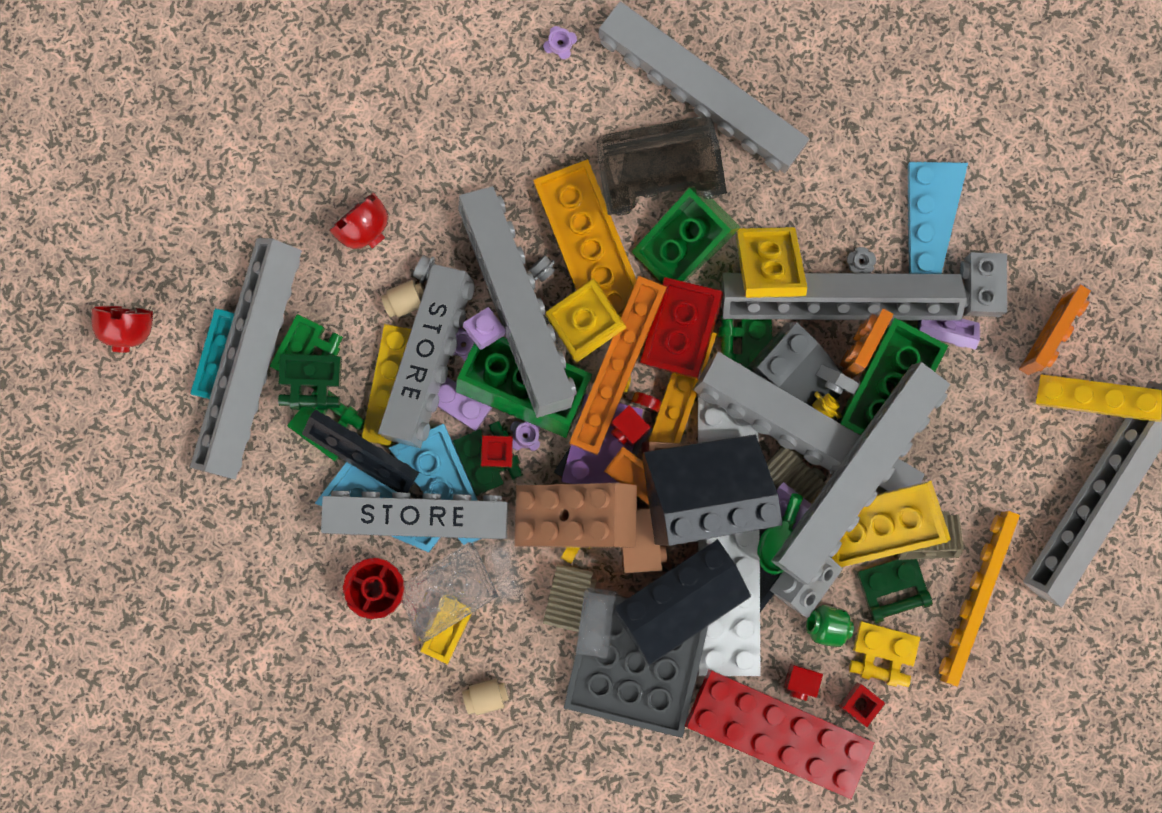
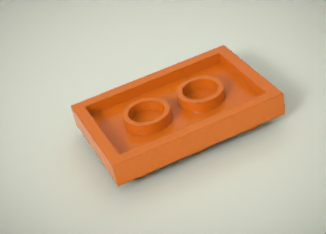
(1056, 329)
(867, 337)

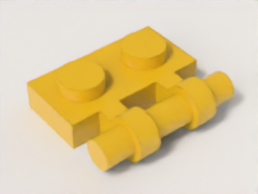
(888, 645)

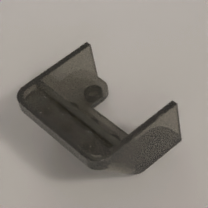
(659, 161)

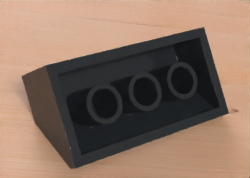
(683, 602)

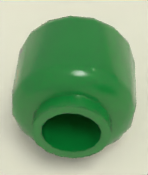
(829, 626)

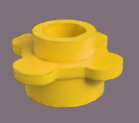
(827, 405)

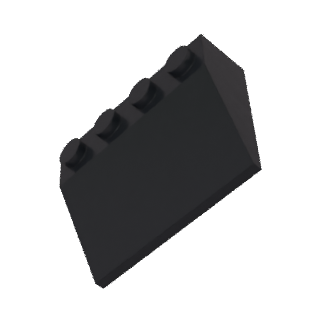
(709, 490)

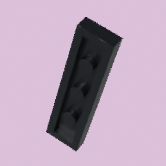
(360, 452)

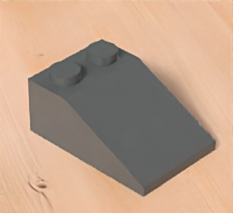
(793, 362)

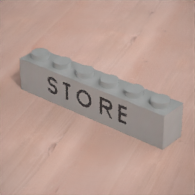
(427, 356)
(414, 516)

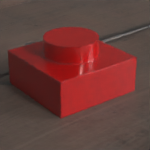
(497, 451)

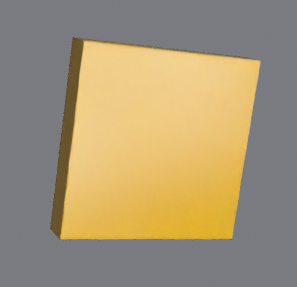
(585, 320)

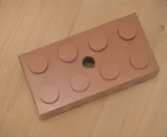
(576, 515)

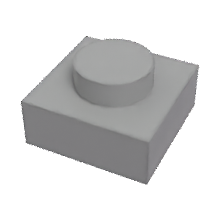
(837, 381)

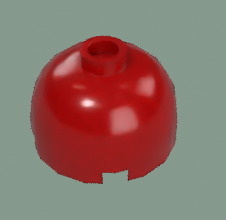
(362, 224)
(121, 326)
(374, 588)

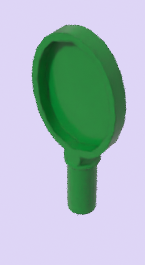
(775, 537)

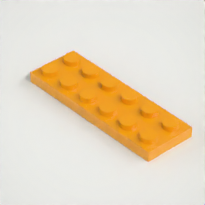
(586, 232)

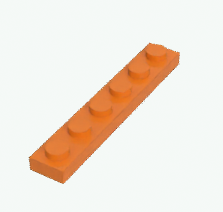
(617, 366)

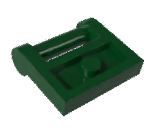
(890, 578)

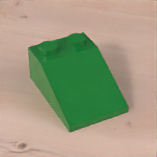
(685, 237)

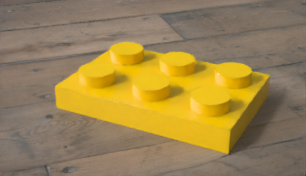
(771, 262)

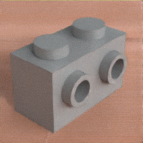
(985, 284)
(802, 596)

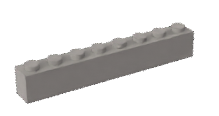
(702, 87)
(853, 298)
(516, 302)
(246, 358)
(787, 418)
(861, 473)
(1095, 509)

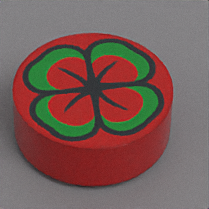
(646, 402)

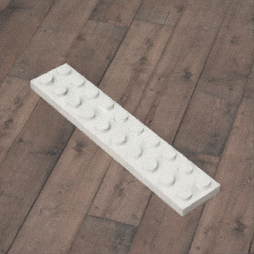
(734, 639)

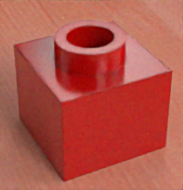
(629, 426)
(802, 682)
(872, 706)

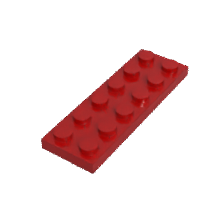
(779, 734)

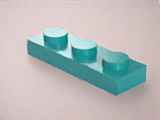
(212, 353)

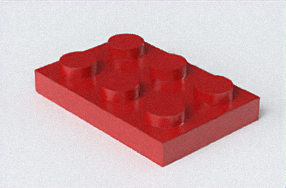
(682, 328)

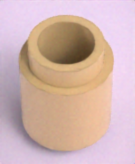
(403, 298)
(485, 697)

